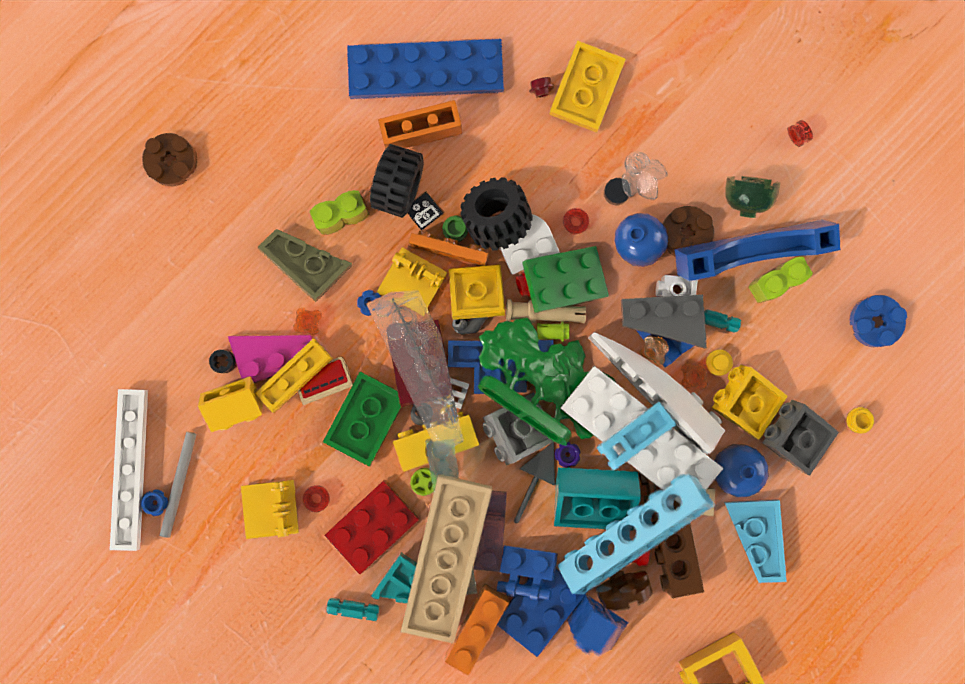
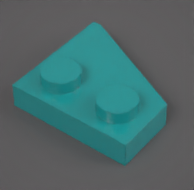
(397, 580)

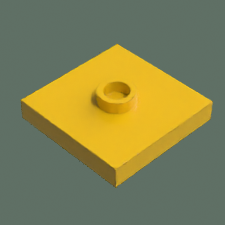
(476, 292)

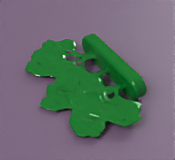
(551, 372)

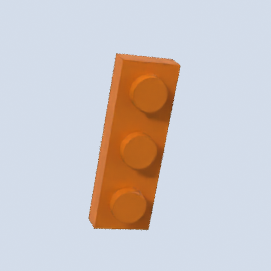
(449, 248)

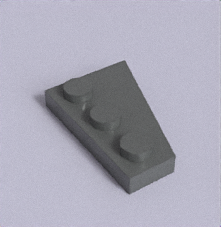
(669, 317)

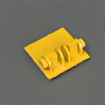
(412, 273)
(270, 509)

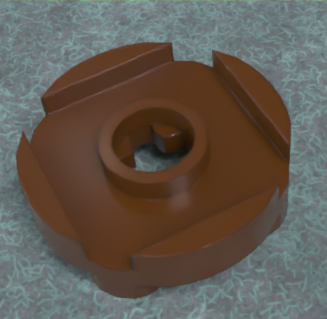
(158, 148)
(689, 216)
(624, 589)

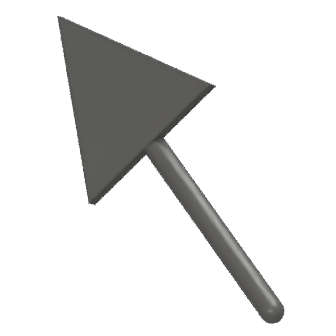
(540, 467)

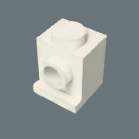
(665, 286)

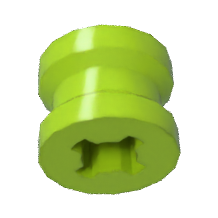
(420, 483)

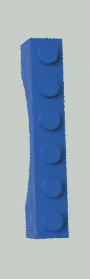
(718, 256)

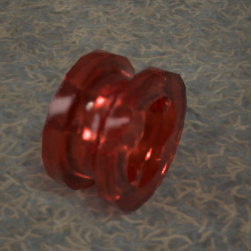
(800, 133)

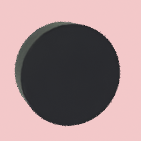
(614, 192)

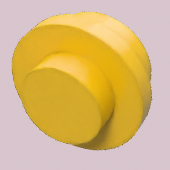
(719, 362)
(860, 420)

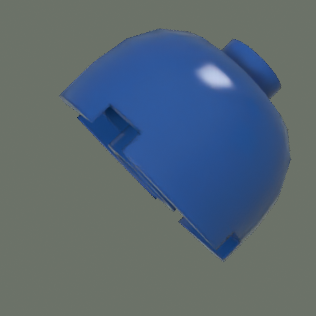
(641, 239)
(743, 470)

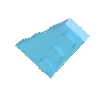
(761, 535)

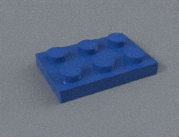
(538, 621)

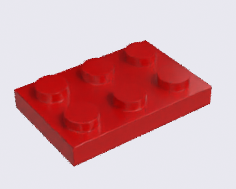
(371, 527)

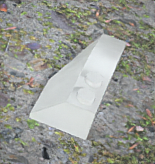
(656, 386)

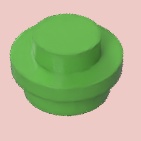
(455, 228)

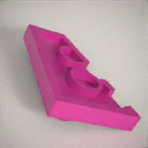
(265, 355)

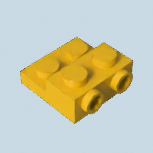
(749, 400)

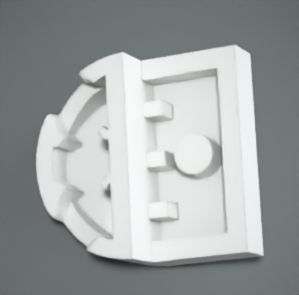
(535, 244)

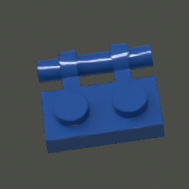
(527, 563)

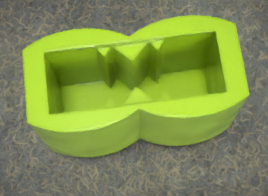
(334, 215)
(780, 280)

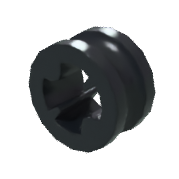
(223, 369)

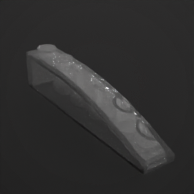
(420, 361)

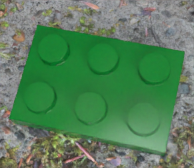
(565, 279)
(364, 419)

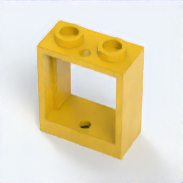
(715, 651)

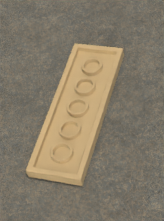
(446, 558)

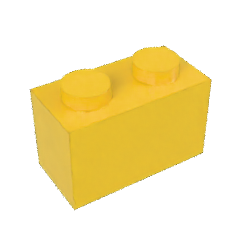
(230, 404)

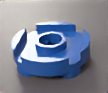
(893, 320)

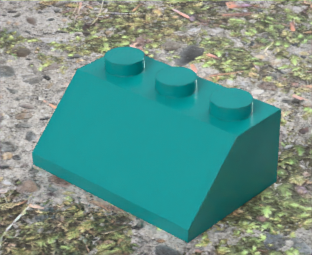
(594, 497)

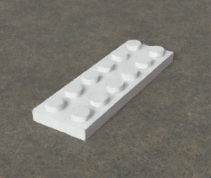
(606, 408)

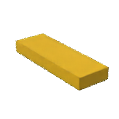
(293, 375)

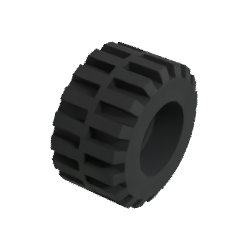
(396, 180)
(492, 198)

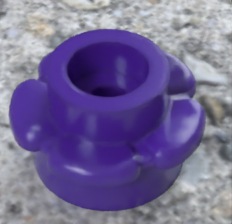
(574, 456)

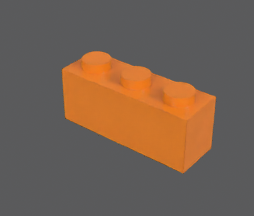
(421, 125)
(476, 629)

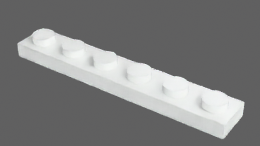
(128, 470)

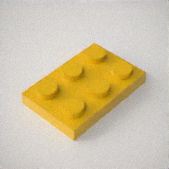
(587, 86)

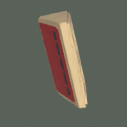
(327, 381)

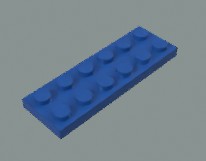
(425, 69)

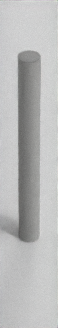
(178, 484)

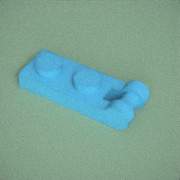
(637, 435)

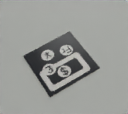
(424, 211)

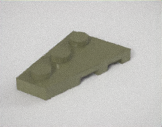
(305, 265)

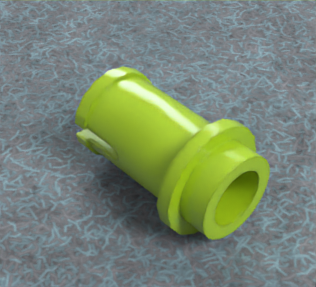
(553, 331)

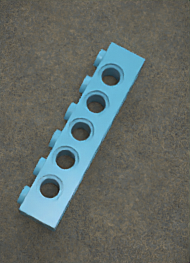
(694, 503)

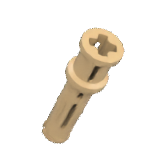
(520, 310)

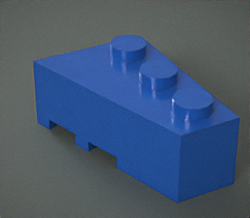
(595, 627)

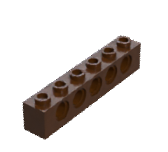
(689, 579)

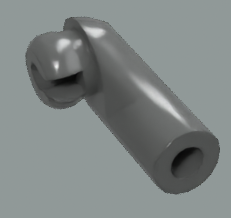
(468, 326)

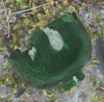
(751, 195)

